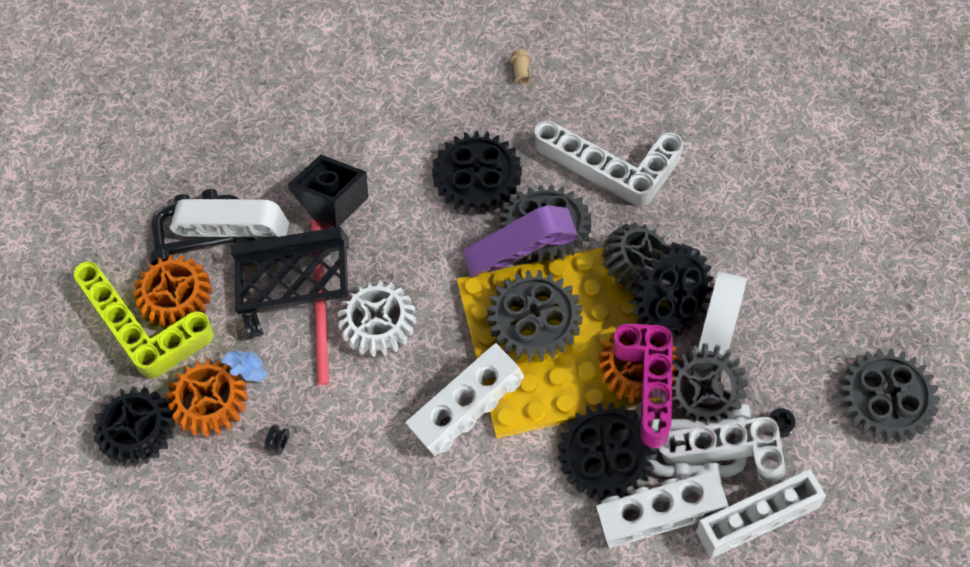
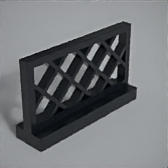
(293, 248)

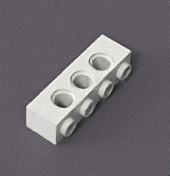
(467, 384)
(760, 513)
(650, 522)

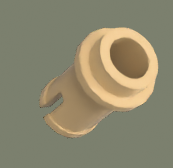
(520, 61)

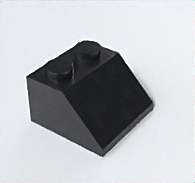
(330, 190)

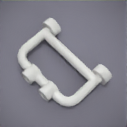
(684, 470)

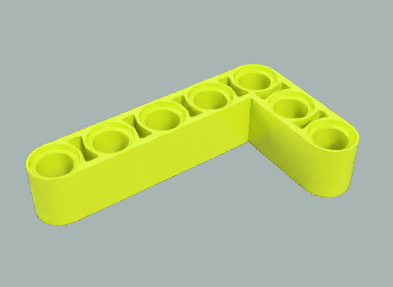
(129, 328)

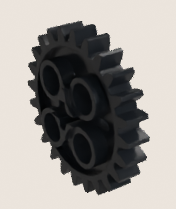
(477, 192)
(671, 288)
(580, 456)

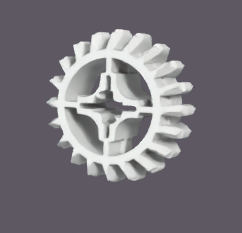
(387, 299)

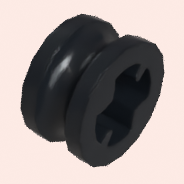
(252, 324)
(788, 419)
(276, 439)

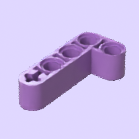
(518, 239)

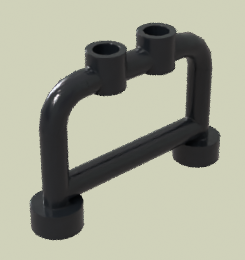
(163, 250)

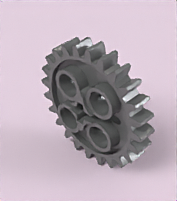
(534, 200)
(546, 336)
(914, 392)

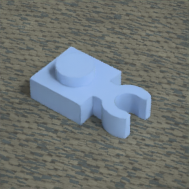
(246, 364)

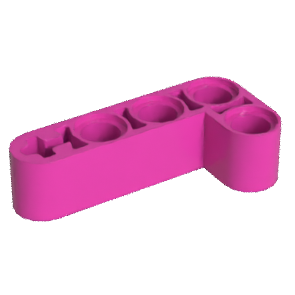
(652, 385)

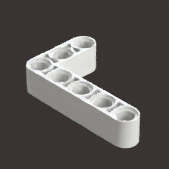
(610, 165)

